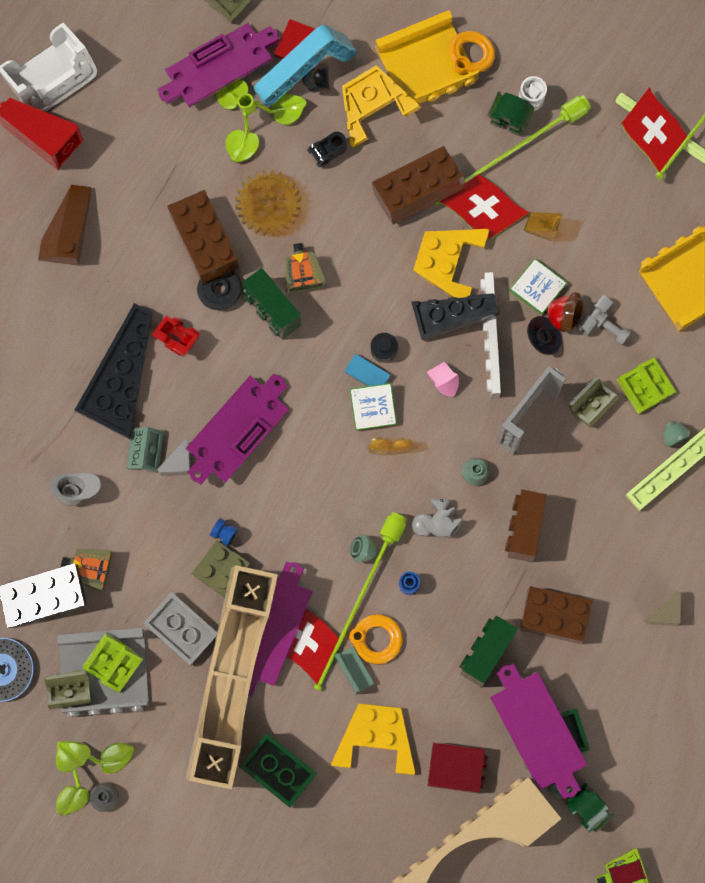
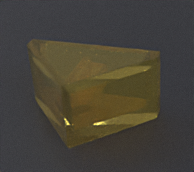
(543, 224)

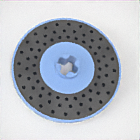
(18, 669)

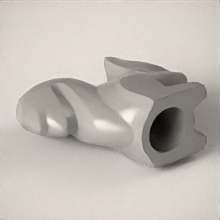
(441, 524)

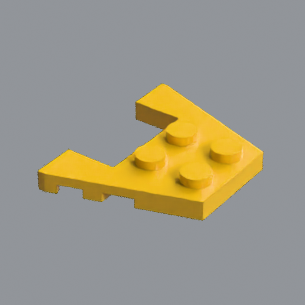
(368, 95)
(440, 256)
(376, 728)

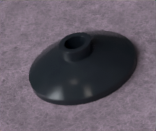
(544, 335)

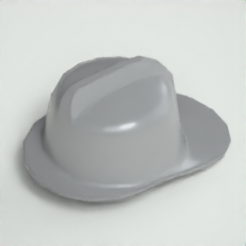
(74, 488)

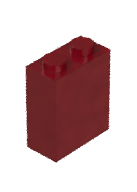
(457, 768)

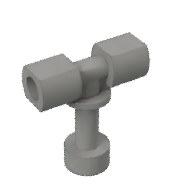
(599, 317)

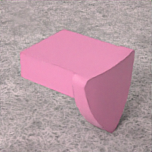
(444, 379)

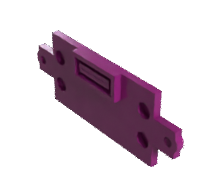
(218, 64)
(237, 429)
(281, 627)
(538, 731)

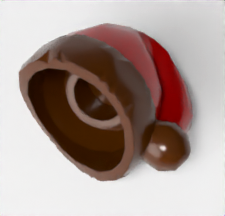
(565, 312)

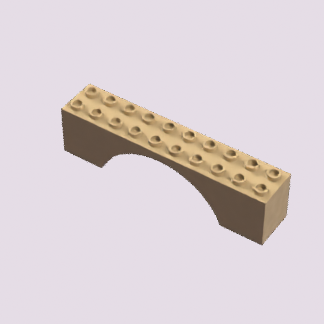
(229, 677)
(516, 817)

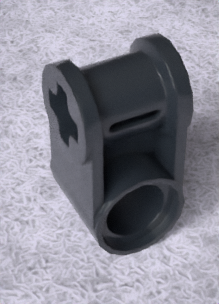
(326, 149)

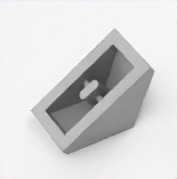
(177, 463)

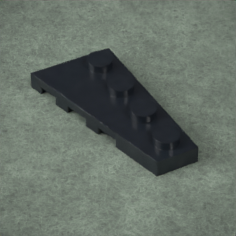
(446, 315)

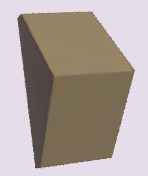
(668, 613)

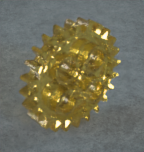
(271, 220)

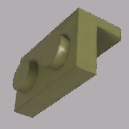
(592, 402)
(68, 689)

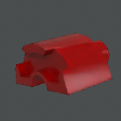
(175, 336)

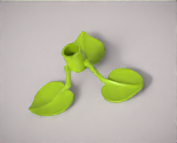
(242, 144)
(73, 755)

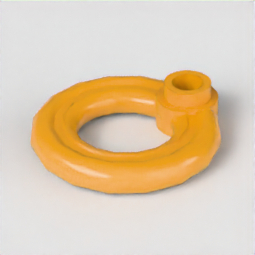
(459, 60)
(388, 624)

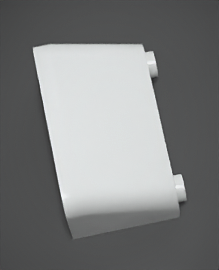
(52, 73)

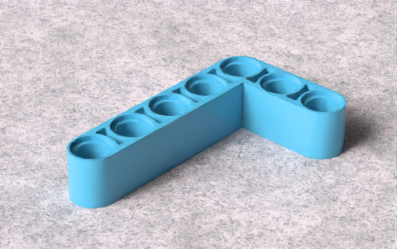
(301, 60)

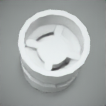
(533, 91)

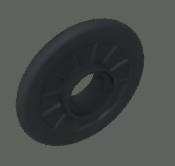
(224, 300)

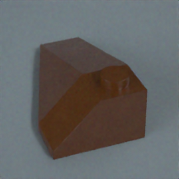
(65, 234)

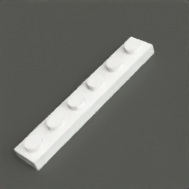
(491, 343)

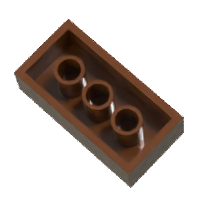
(418, 185)
(203, 236)

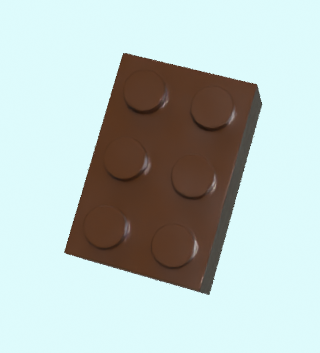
(525, 525)
(555, 615)

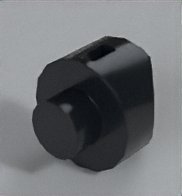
(317, 79)
(384, 347)

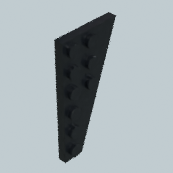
(116, 383)

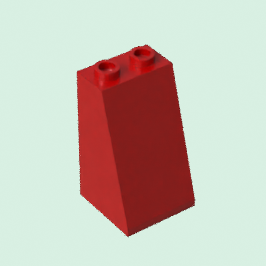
(40, 131)

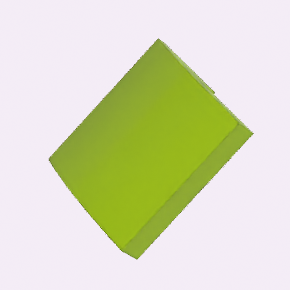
(646, 385)
(112, 662)

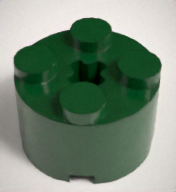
(510, 112)
(590, 808)

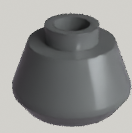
(102, 804)

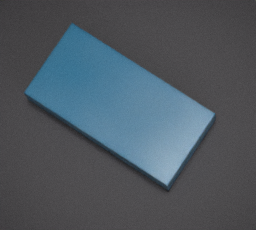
(366, 372)

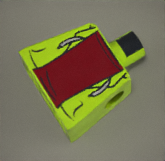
(624, 869)

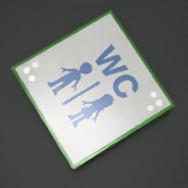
(538, 286)
(373, 406)

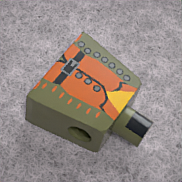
(303, 270)
(93, 566)

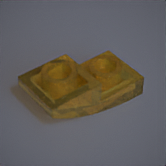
(382, 446)

